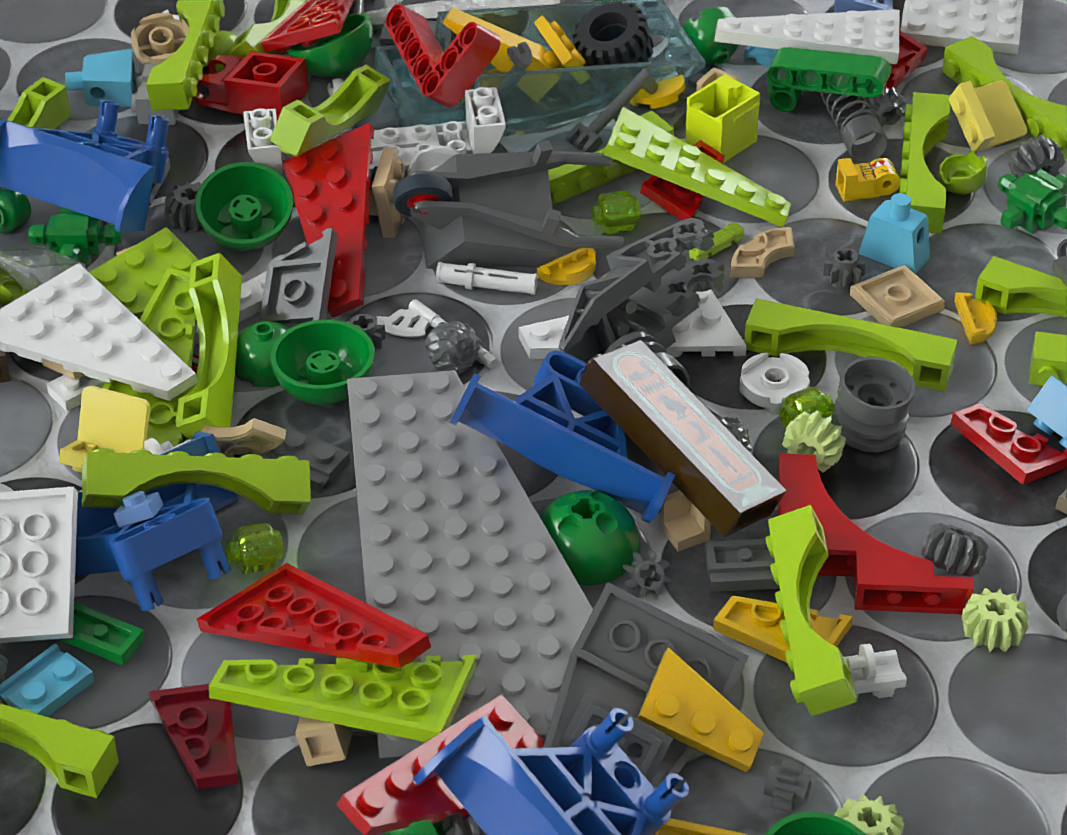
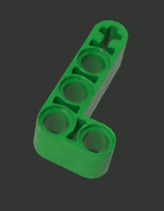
(823, 72)

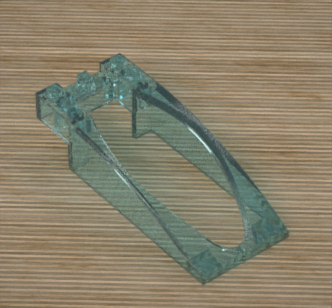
(547, 96)

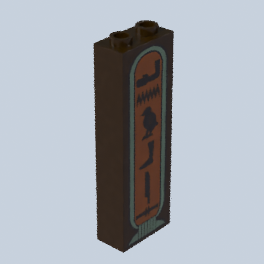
(682, 437)

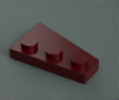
(200, 732)

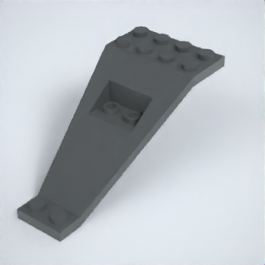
(616, 667)

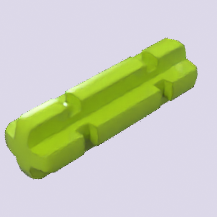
(722, 240)

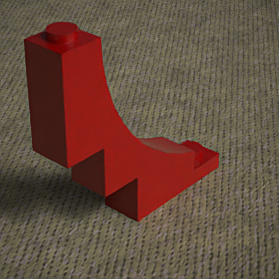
(881, 574)

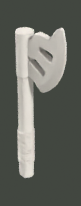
(427, 317)

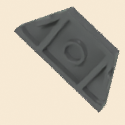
(300, 283)

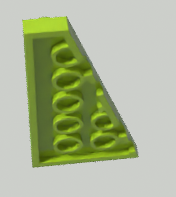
(669, 158)
(137, 271)
(173, 321)
(354, 693)

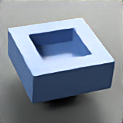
(137, 508)

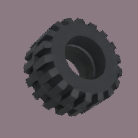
(613, 35)

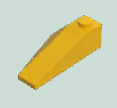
(541, 58)

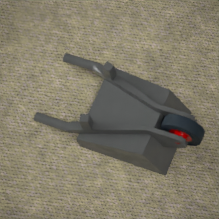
(494, 208)

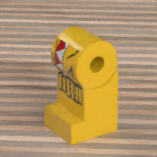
(866, 179)

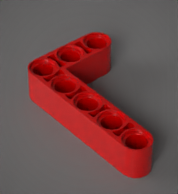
(439, 73)

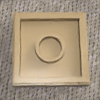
(897, 297)

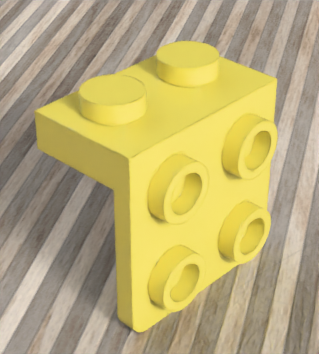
(987, 114)
(109, 422)

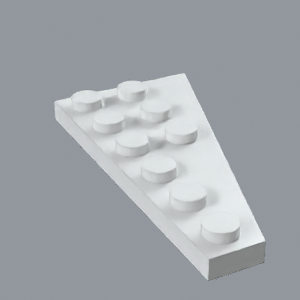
(703, 330)

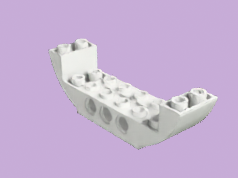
(474, 136)

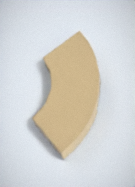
(755, 256)
(253, 437)

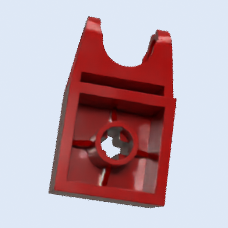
(254, 82)

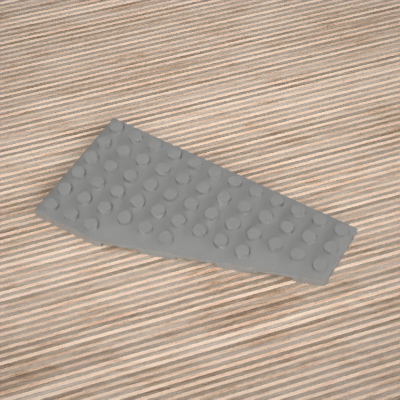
(459, 547)

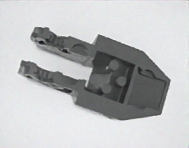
(636, 293)

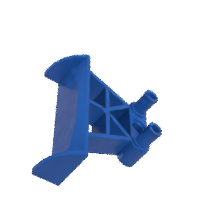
(87, 171)
(545, 431)
(178, 528)
(554, 790)

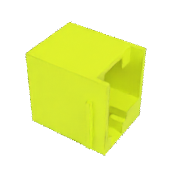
(723, 116)

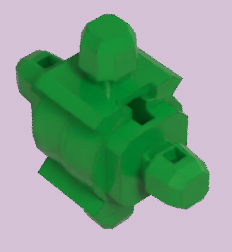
(1034, 201)
(74, 235)

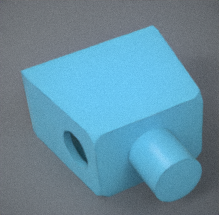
(105, 78)
(897, 235)

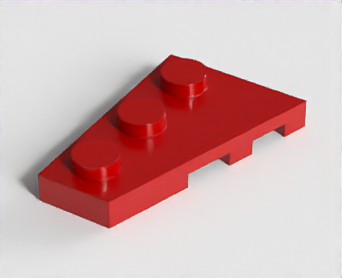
(675, 198)
(1019, 454)

